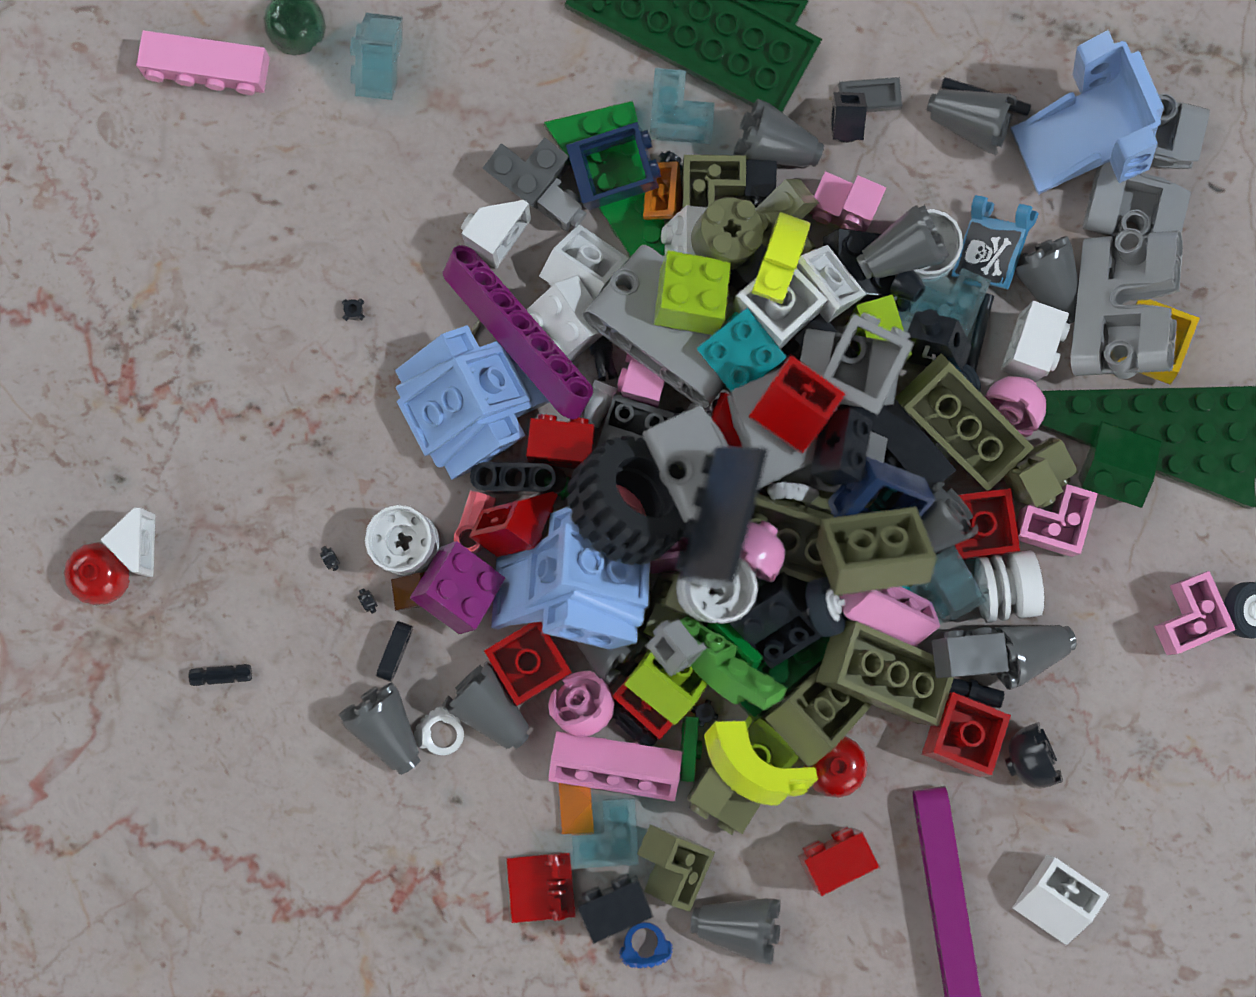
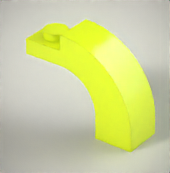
(781, 257)
(748, 774)

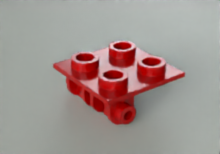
(541, 887)

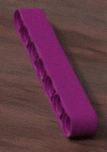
(517, 332)
(946, 892)

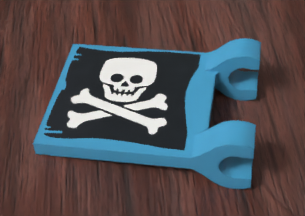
(992, 244)

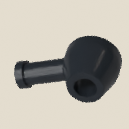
(907, 288)

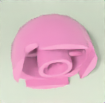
(1019, 403)
(763, 550)
(582, 704)

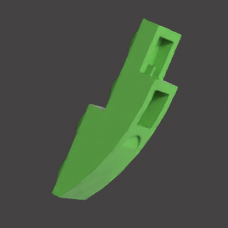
(730, 675)

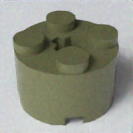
(728, 231)

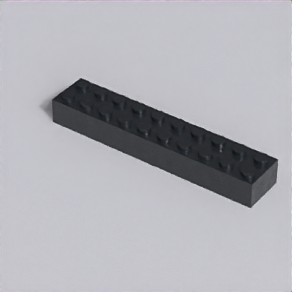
(906, 443)

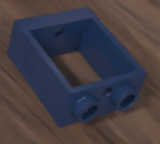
(580, 149)
(853, 497)

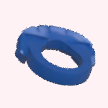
(661, 954)

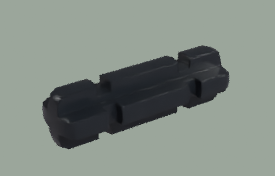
(220, 675)
(632, 726)

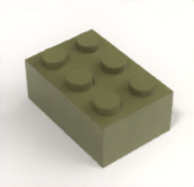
(875, 551)
(815, 718)

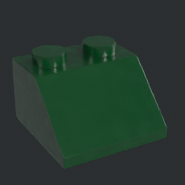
(1120, 464)

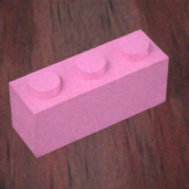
(893, 613)

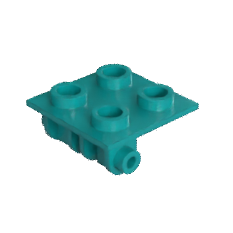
(741, 351)

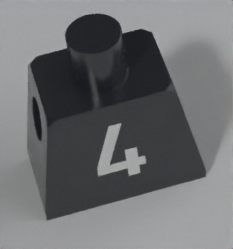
(936, 336)

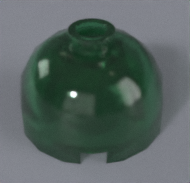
(294, 25)

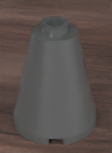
(974, 115)
(947, 519)
(488, 708)

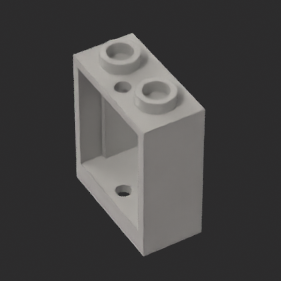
(894, 336)

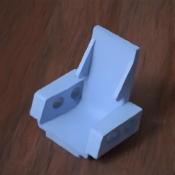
(1106, 123)
(464, 400)
(572, 589)

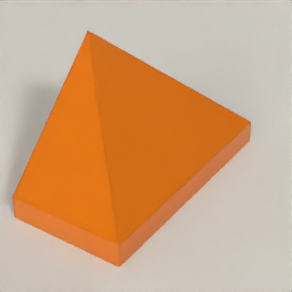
(667, 199)
(576, 809)

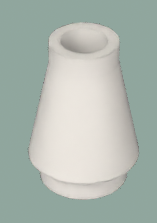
(599, 403)

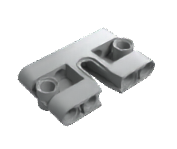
(1148, 199)
(1108, 280)
(629, 323)
(863, 373)
(693, 434)

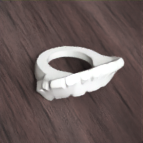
(793, 491)
(423, 731)

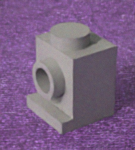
(561, 206)
(674, 647)

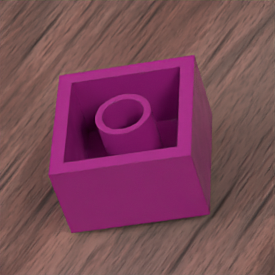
(457, 588)

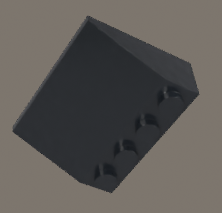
(721, 516)

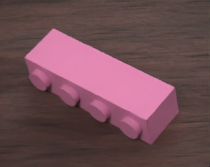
(203, 62)
(615, 766)

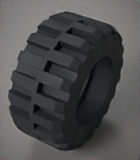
(606, 516)

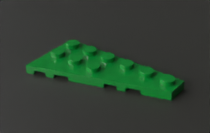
(611, 170)

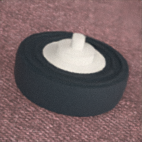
(825, 607)
(1242, 609)

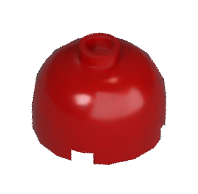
(96, 574)
(840, 770)

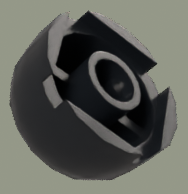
(1033, 758)

